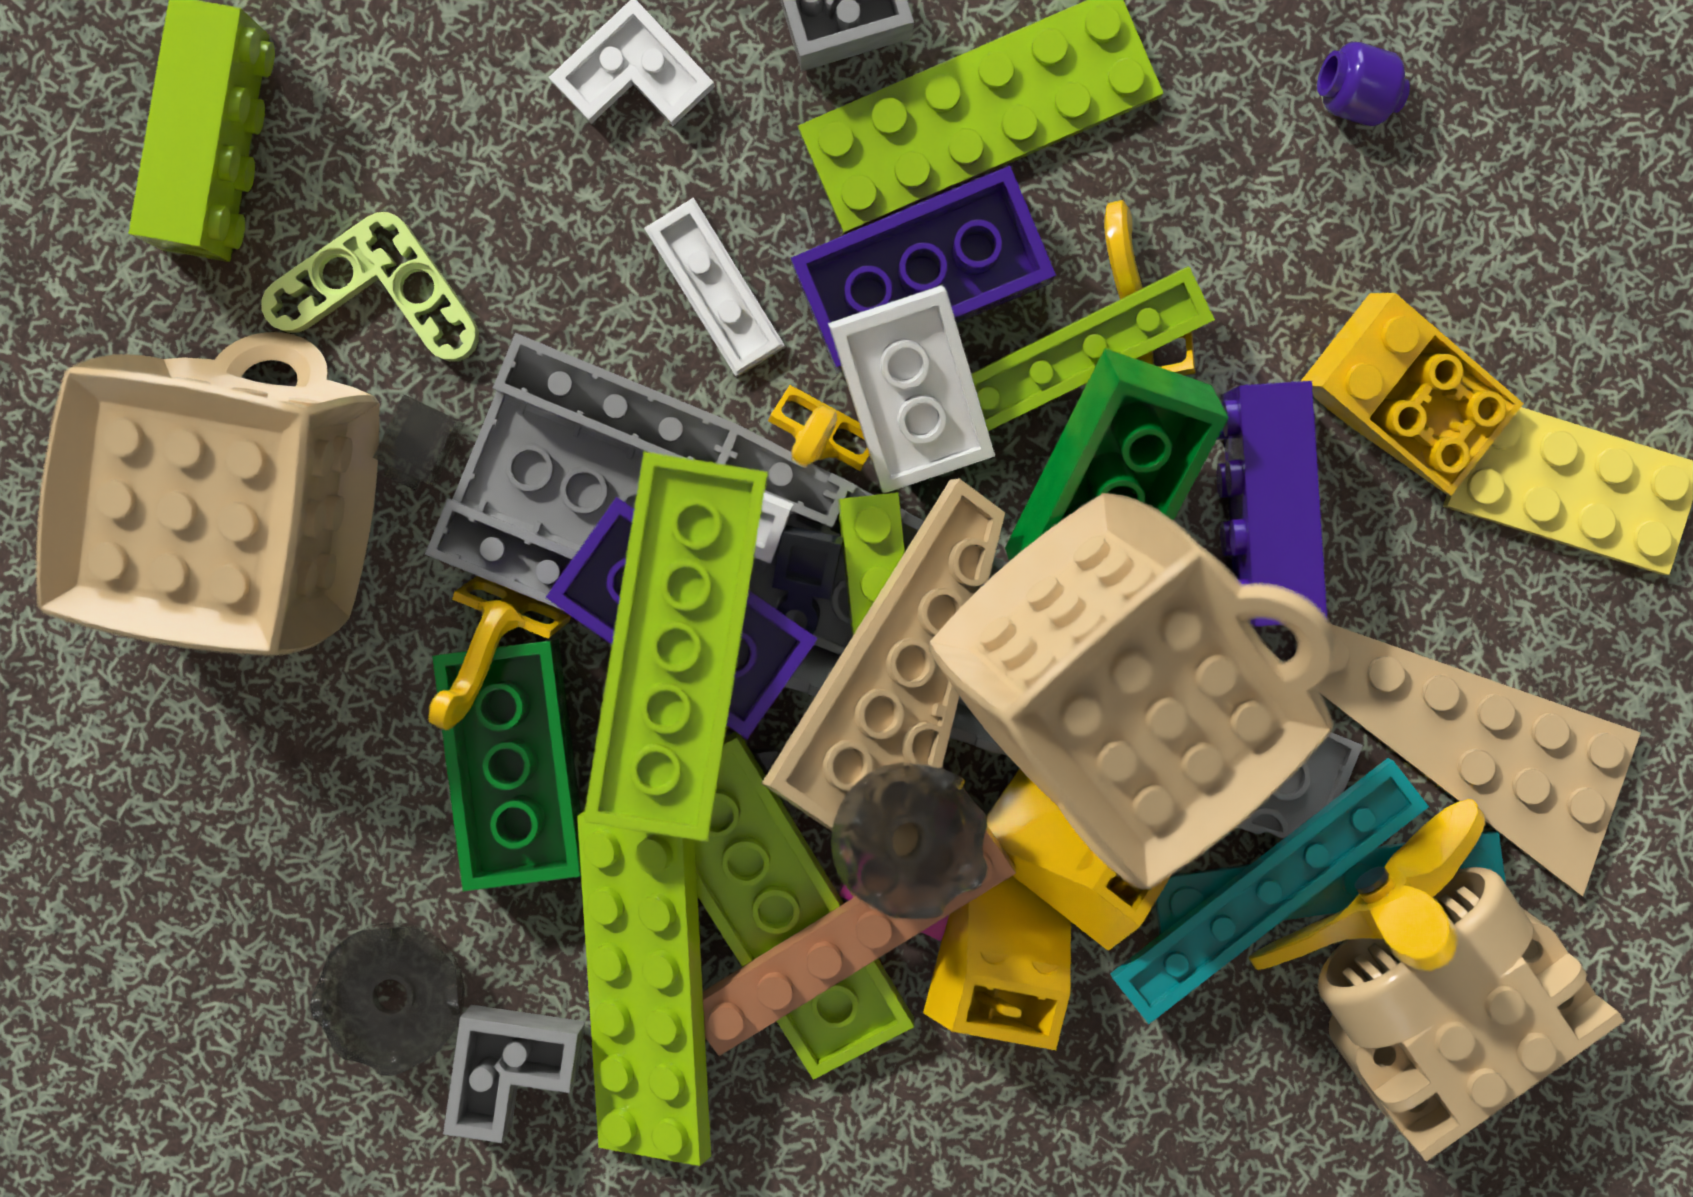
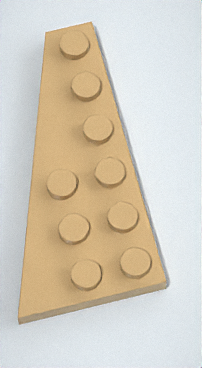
(886, 690)
(1527, 762)

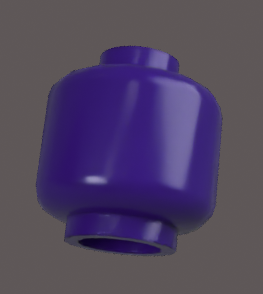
(1363, 83)

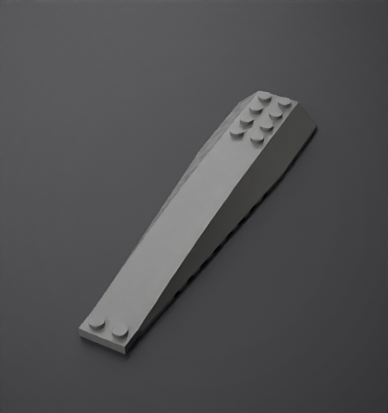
(575, 439)

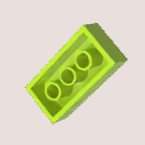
(201, 130)

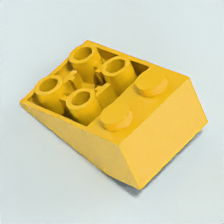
(1411, 391)
(1063, 868)
(1004, 968)

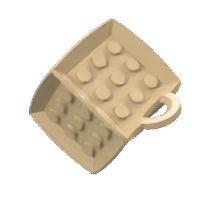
(208, 499)
(1136, 686)

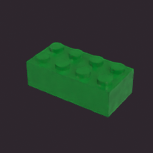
(1129, 436)
(513, 770)

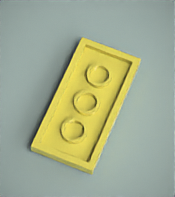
(1582, 490)

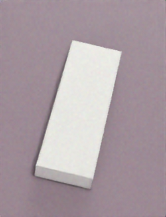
(714, 287)

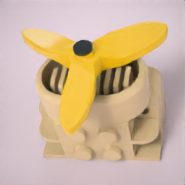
(1446, 986)

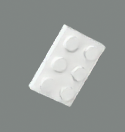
(912, 389)

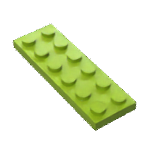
(980, 111)
(675, 646)
(768, 886)
(645, 992)

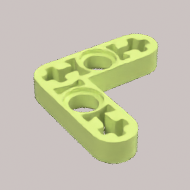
(367, 269)

